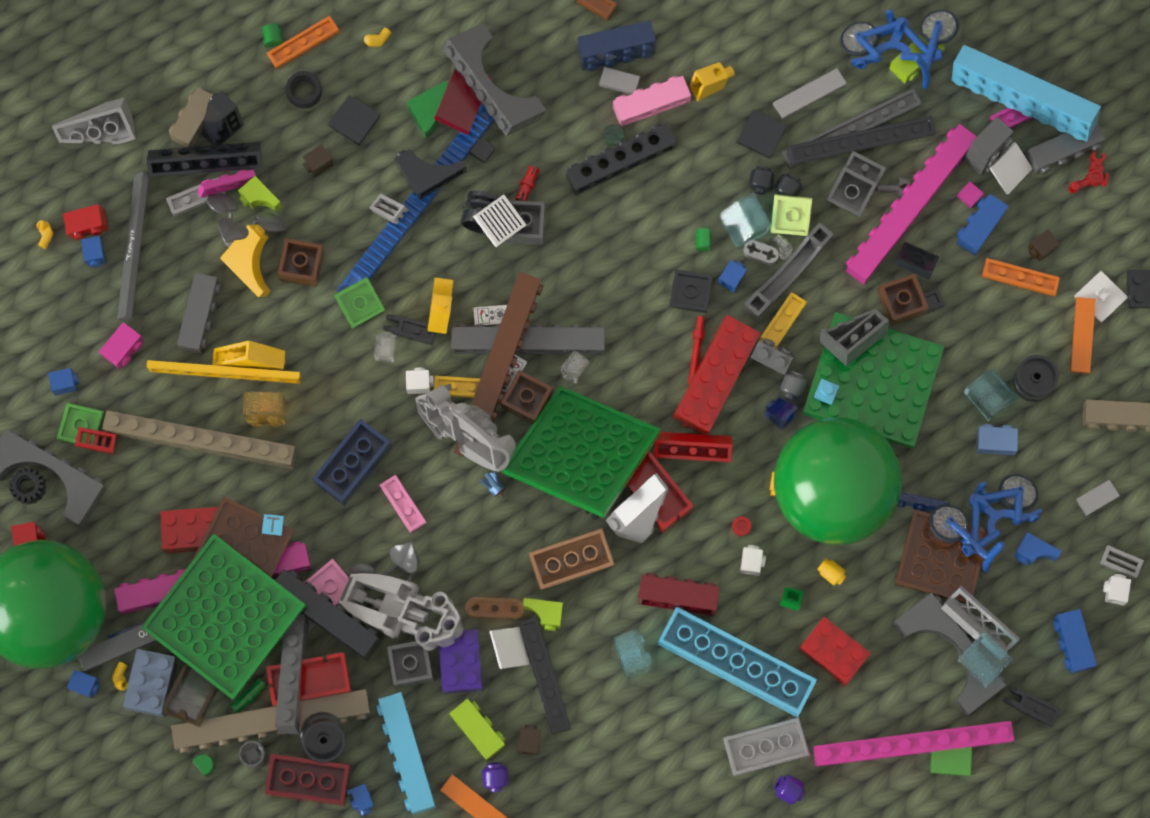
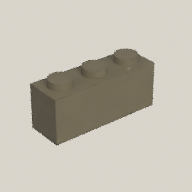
(191, 119)

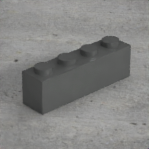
(1061, 149)
(198, 313)

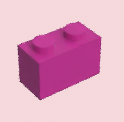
(121, 346)

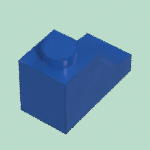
(1033, 548)

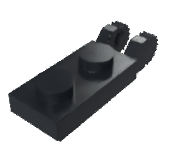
(410, 329)
(1033, 706)

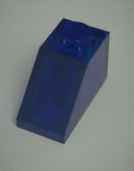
(780, 412)

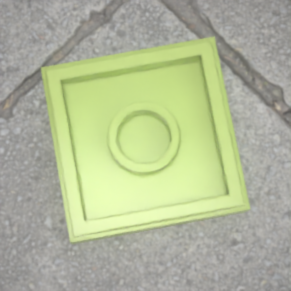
(791, 215)

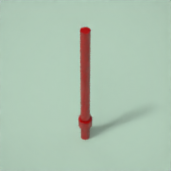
(698, 336)

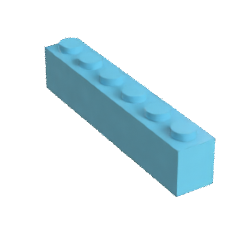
(407, 754)

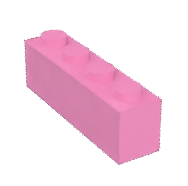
(651, 100)

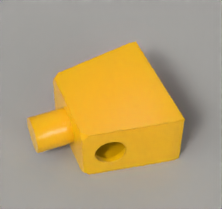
(710, 80)

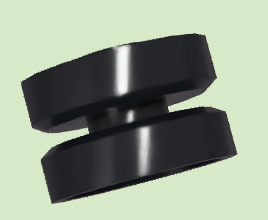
(1031, 368)
(322, 737)

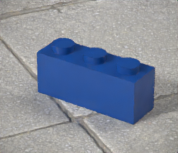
(981, 224)
(1074, 641)

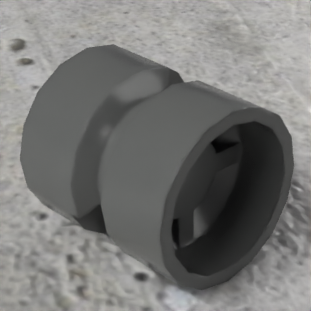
(253, 755)

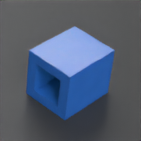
(93, 251)
(732, 276)
(63, 381)
(84, 684)

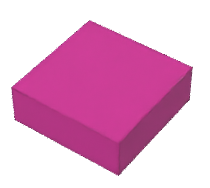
(970, 195)

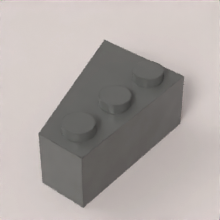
(854, 337)

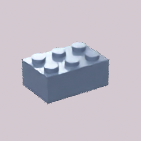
(150, 682)

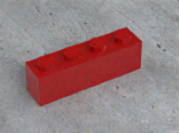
(693, 447)

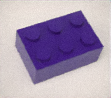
(461, 664)

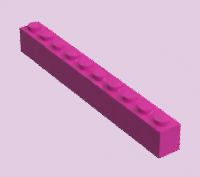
(910, 205)
(151, 592)
(913, 744)

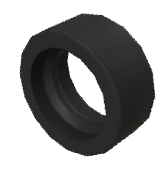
(301, 76)

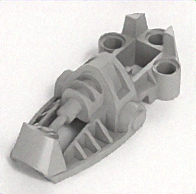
(468, 425)
(402, 609)

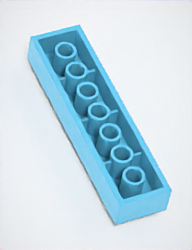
(1025, 93)
(737, 662)

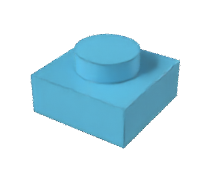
(826, 391)

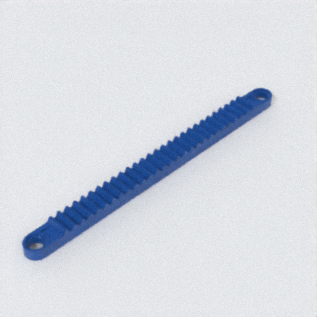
(394, 233)

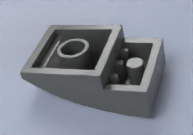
(856, 184)

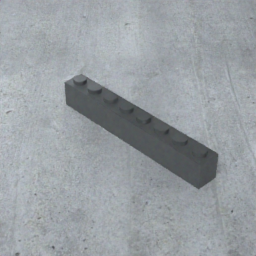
(536, 340)

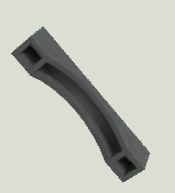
(798, 262)
(288, 702)

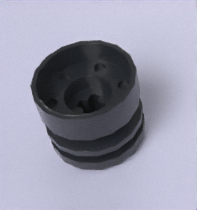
(476, 202)

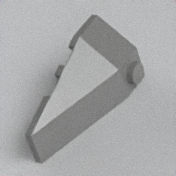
(100, 124)
(638, 513)

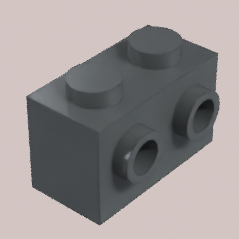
(773, 356)

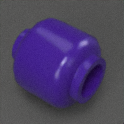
(495, 776)
(789, 789)

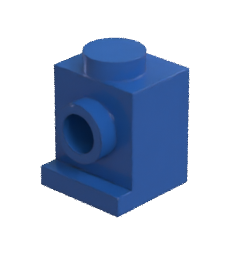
(361, 799)

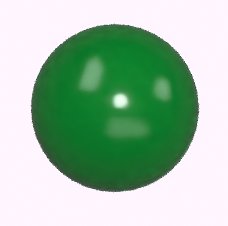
(837, 481)
(48, 604)

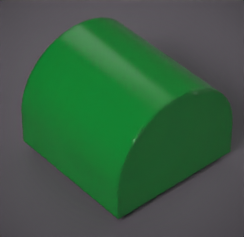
(272, 35)
(703, 240)
(791, 598)
(204, 764)

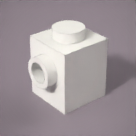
(418, 381)
(752, 560)
(1117, 589)

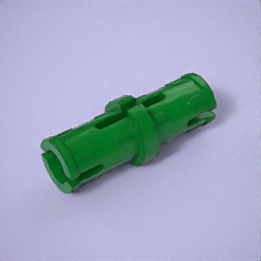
(248, 696)

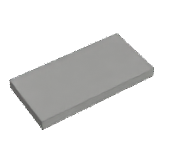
(766, 746)

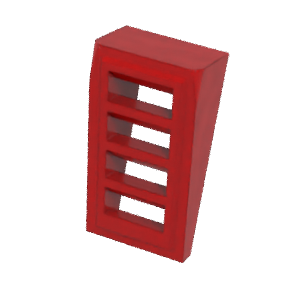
(112, 436)

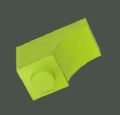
(256, 194)
(547, 611)

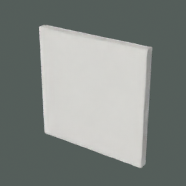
(1011, 168)
(1105, 292)
(509, 647)

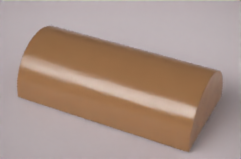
(571, 559)

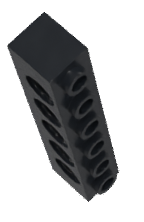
(204, 159)
(615, 167)

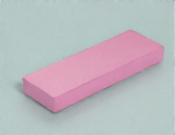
(403, 504)

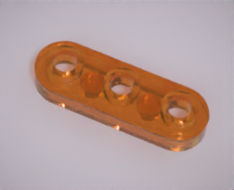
(486, 604)

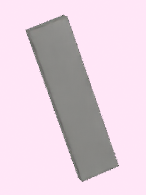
(809, 94)

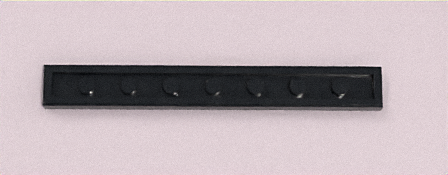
(861, 140)

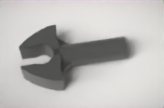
(893, 187)

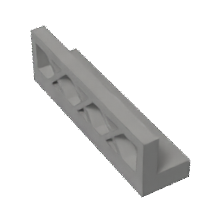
(972, 623)

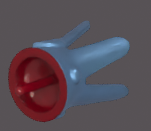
(495, 485)

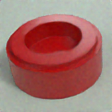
(741, 526)

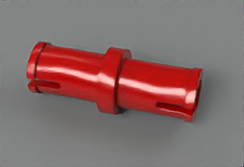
(527, 184)

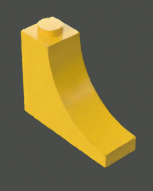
(244, 259)
(440, 305)
(249, 355)

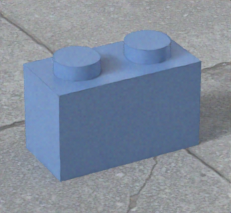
(996, 440)

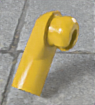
(377, 40)
(46, 232)
(118, 677)

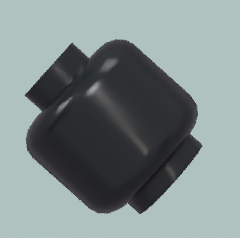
(761, 180)
(788, 185)

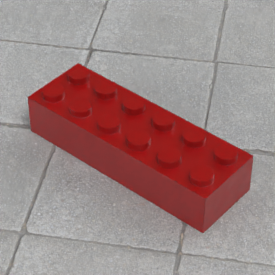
(716, 375)

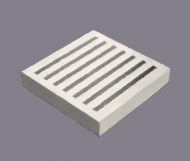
(499, 220)

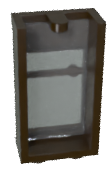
(190, 696)

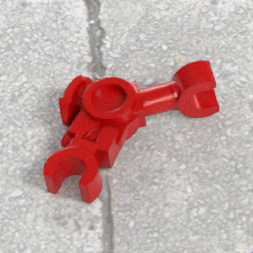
(1094, 176)

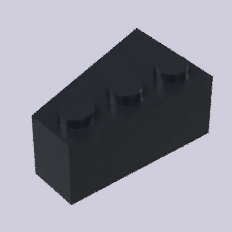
(221, 119)

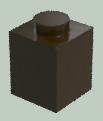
(317, 161)
(1043, 245)
(529, 740)

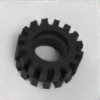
(16, 482)

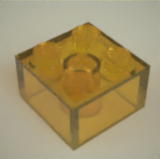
(265, 408)

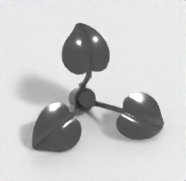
(233, 230)
(403, 556)

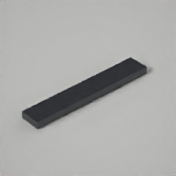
(544, 675)

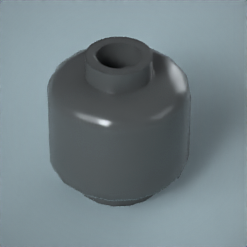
(793, 385)

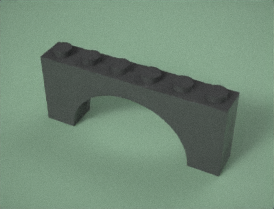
(507, 110)
(82, 491)
(930, 618)

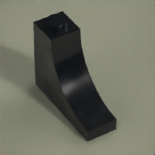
(426, 177)

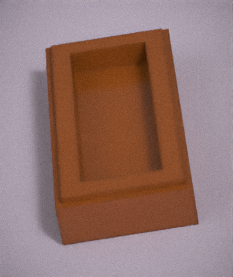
(602, 8)

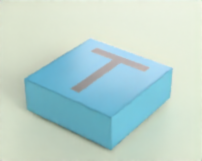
(272, 524)

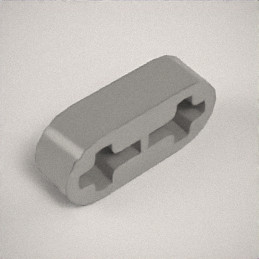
(762, 248)

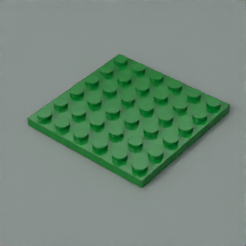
(882, 386)
(581, 451)
(223, 616)

